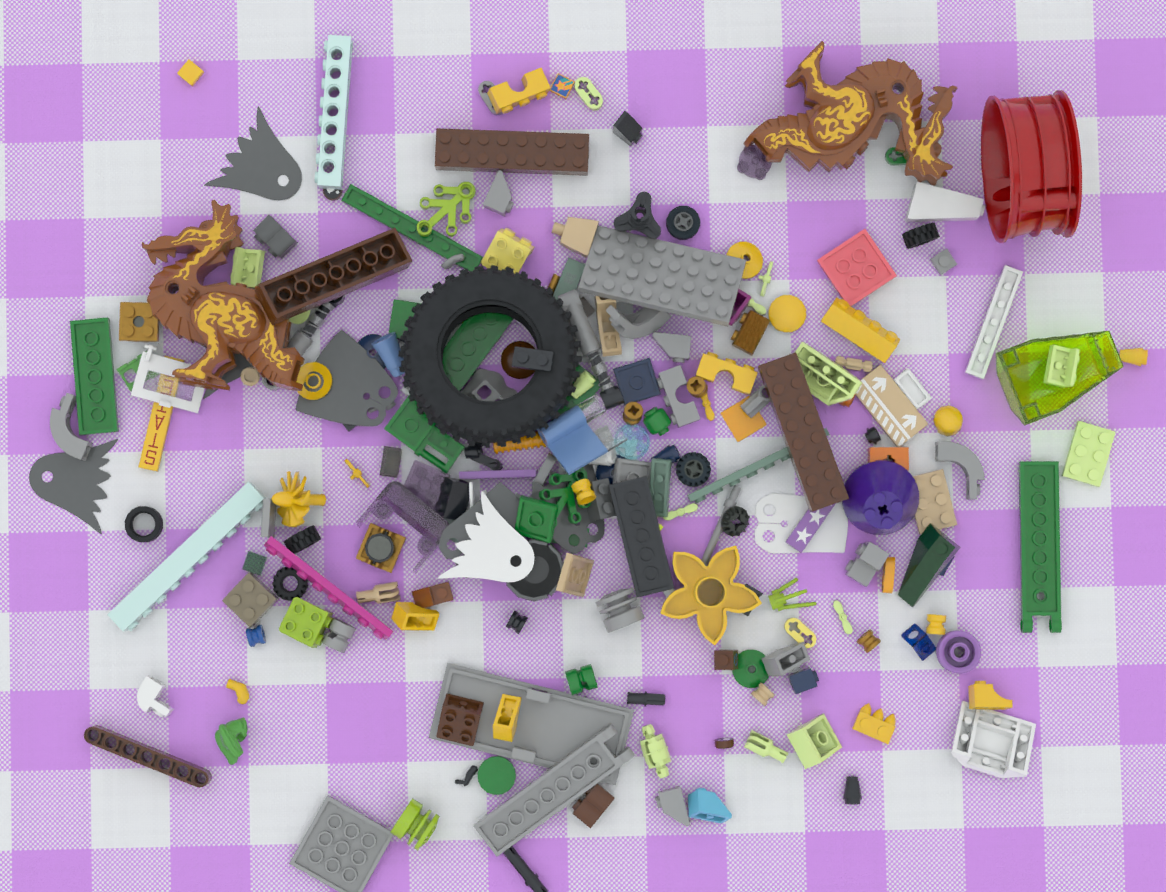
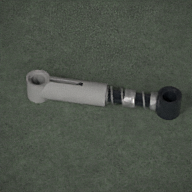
(302, 338)
(589, 346)

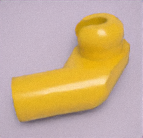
(240, 689)

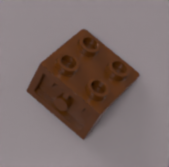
(459, 719)

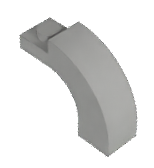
(637, 324)
(62, 430)
(966, 460)

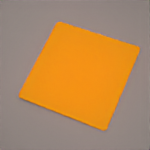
(740, 423)

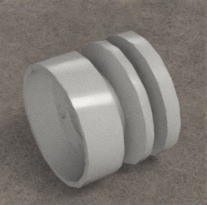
(620, 609)

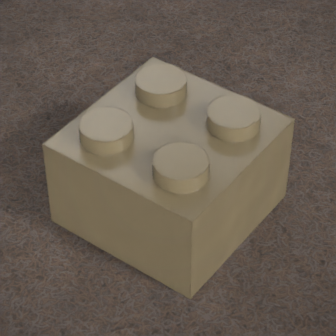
(250, 599)

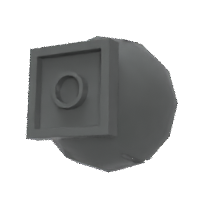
(544, 575)

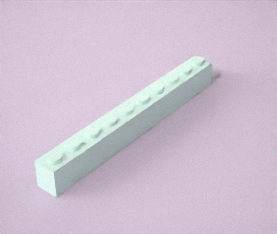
(186, 557)

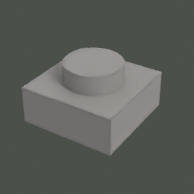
(943, 261)

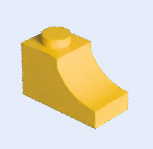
(413, 617)
(985, 698)
(506, 718)

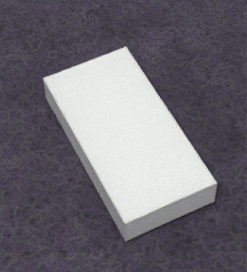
(912, 388)

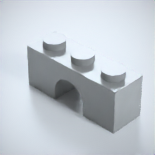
(682, 413)

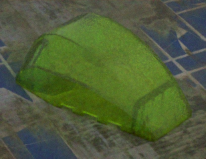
(1024, 366)

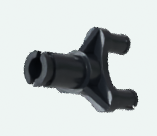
(645, 225)

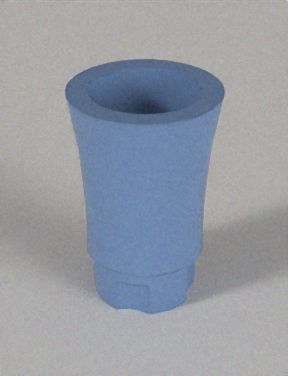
(388, 350)

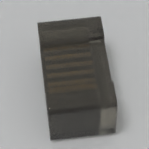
(390, 462)

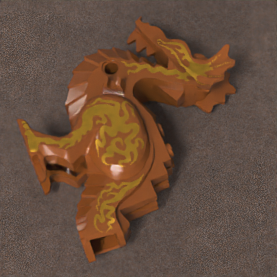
(853, 113)
(218, 314)

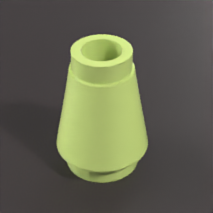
(583, 384)

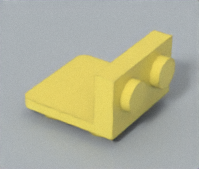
(507, 251)

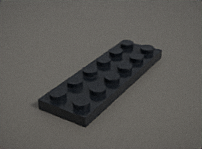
(641, 536)

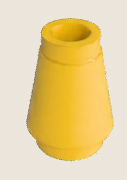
(1134, 356)

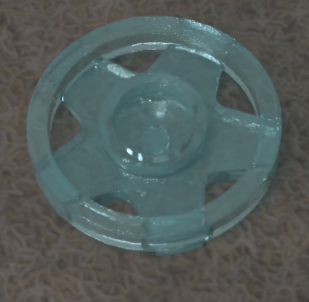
(634, 442)

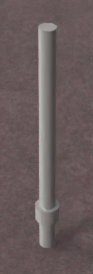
(730, 502)

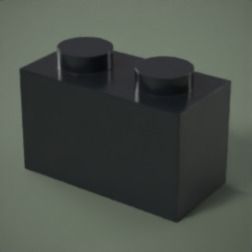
(452, 498)

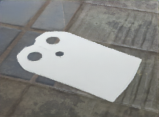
(828, 538)

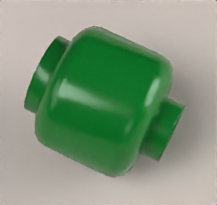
(657, 421)

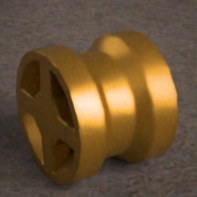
(700, 389)
(629, 416)
(868, 641)

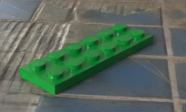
(94, 376)

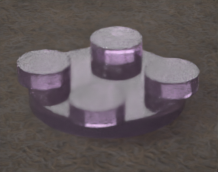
(753, 163)

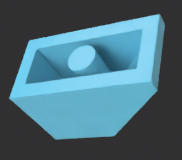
(707, 806)

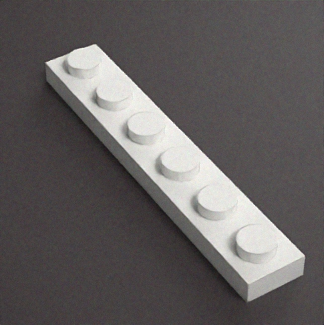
(993, 322)

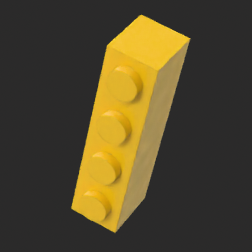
(860, 329)

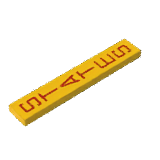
(156, 435)

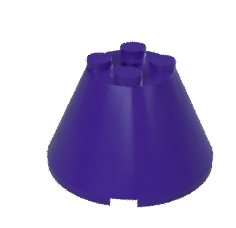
(881, 497)

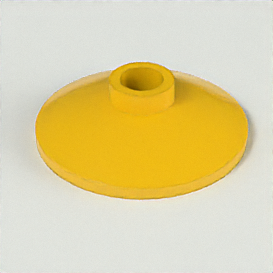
(755, 257)
(304, 377)

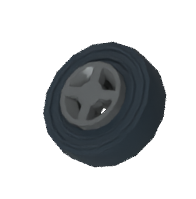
(680, 216)

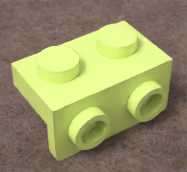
(247, 267)
(1061, 366)

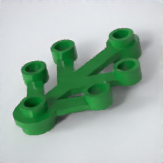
(566, 494)

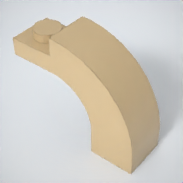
(608, 335)

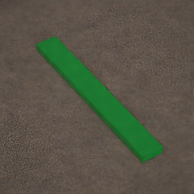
(408, 227)

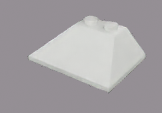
(993, 742)

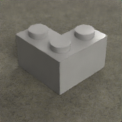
(866, 563)

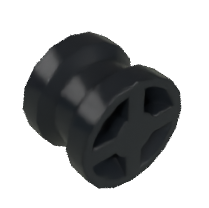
(516, 622)

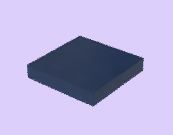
(637, 381)

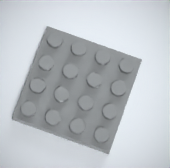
(341, 847)

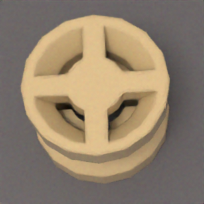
(762, 694)

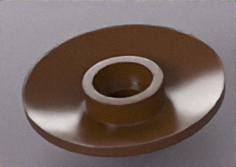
(507, 358)

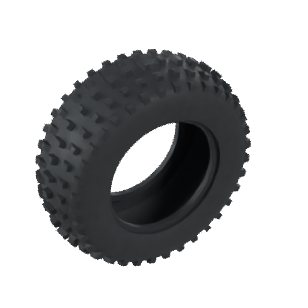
(478, 294)

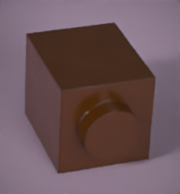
(725, 659)

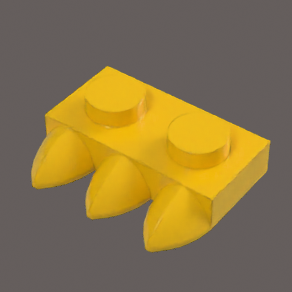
(874, 725)

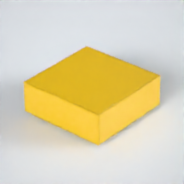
(190, 72)

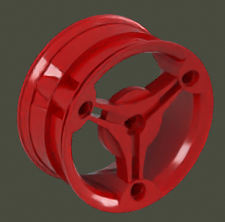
(1031, 166)

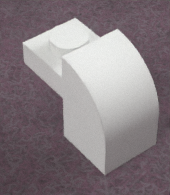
(148, 697)

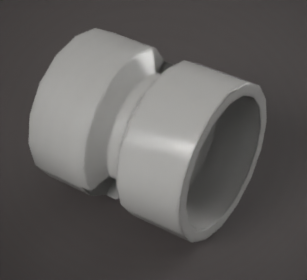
(339, 635)

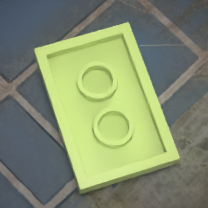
(1088, 453)

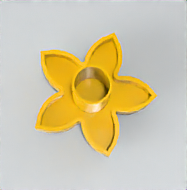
(709, 591)

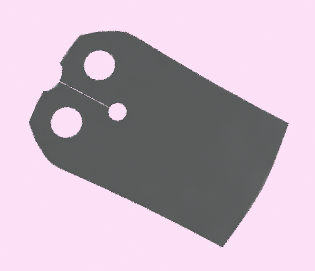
(502, 500)

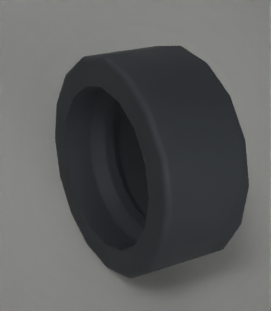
(129, 524)

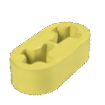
(803, 629)

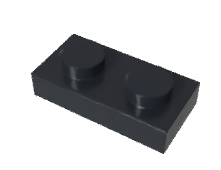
(533, 359)

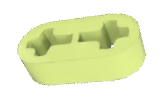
(585, 96)

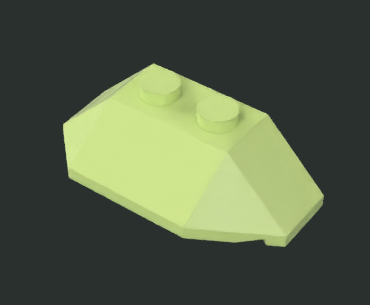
(825, 377)

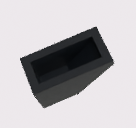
(627, 129)

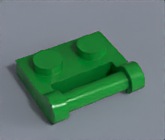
(443, 444)

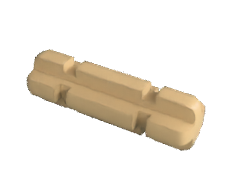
(854, 364)

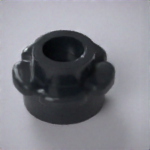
(872, 435)

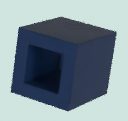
(803, 680)

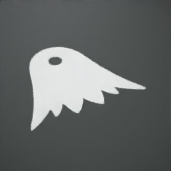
(491, 549)

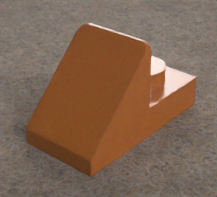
(433, 595)

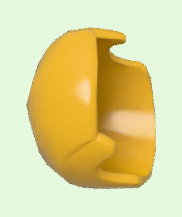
(948, 420)

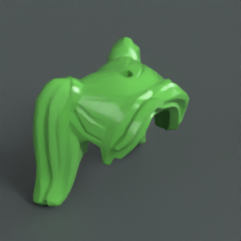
(228, 737)

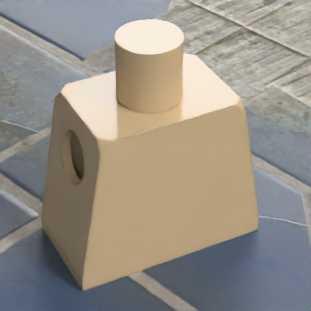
(577, 234)

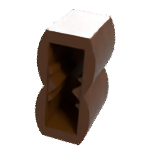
(593, 805)

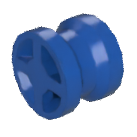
(255, 635)

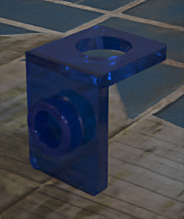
(921, 643)

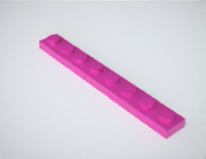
(334, 594)

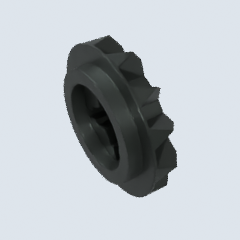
(733, 514)

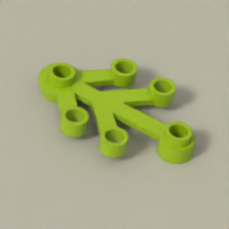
(448, 207)

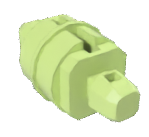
(655, 751)

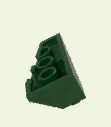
(928, 560)

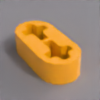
(888, 575)

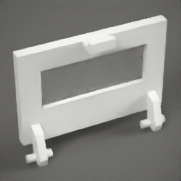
(157, 384)

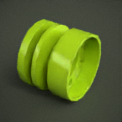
(415, 824)

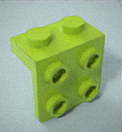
(306, 622)

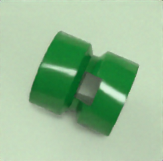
(581, 679)

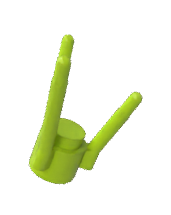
(778, 600)

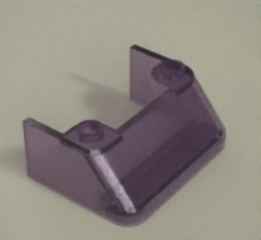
(414, 511)

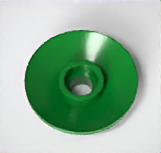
(743, 676)

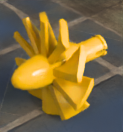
(294, 501)

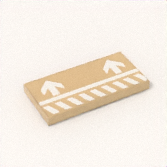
(890, 406)

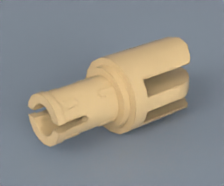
(380, 593)

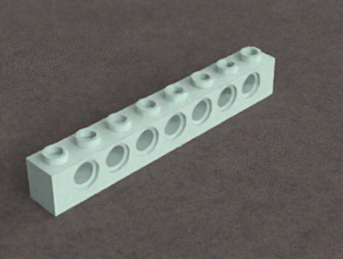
(334, 45)

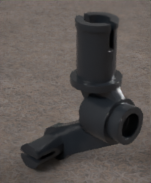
(476, 454)

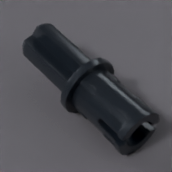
(645, 698)

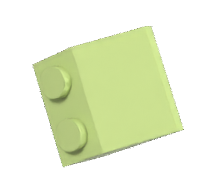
(814, 741)

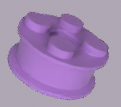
(969, 658)

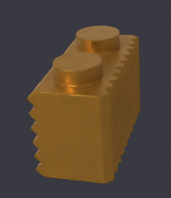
(750, 332)

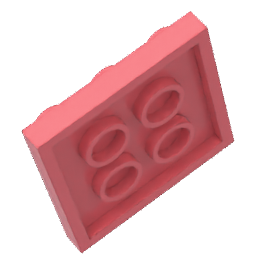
(856, 268)

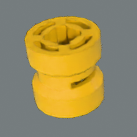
(583, 491)
(935, 625)

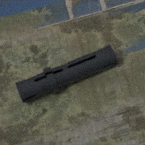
(524, 870)

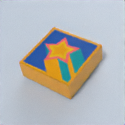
(562, 86)

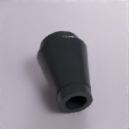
(852, 791)

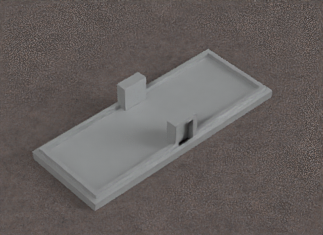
(547, 723)

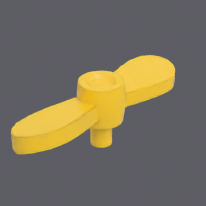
(709, 412)
(356, 473)

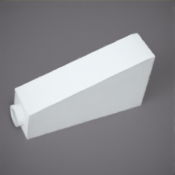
(941, 204)

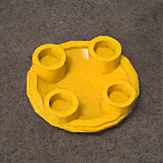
(787, 313)

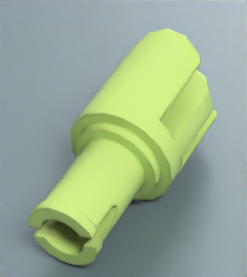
(764, 747)

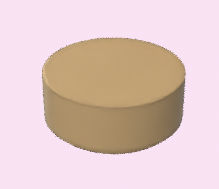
(250, 376)

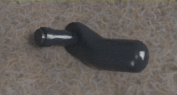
(469, 775)

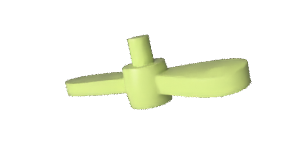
(766, 279)
(757, 307)
(680, 511)
(842, 617)

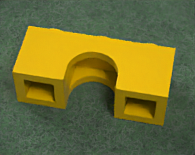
(504, 98)
(742, 376)

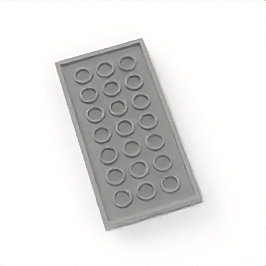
(662, 276)

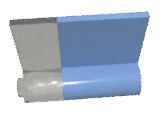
(582, 434)

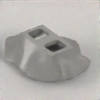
(494, 382)

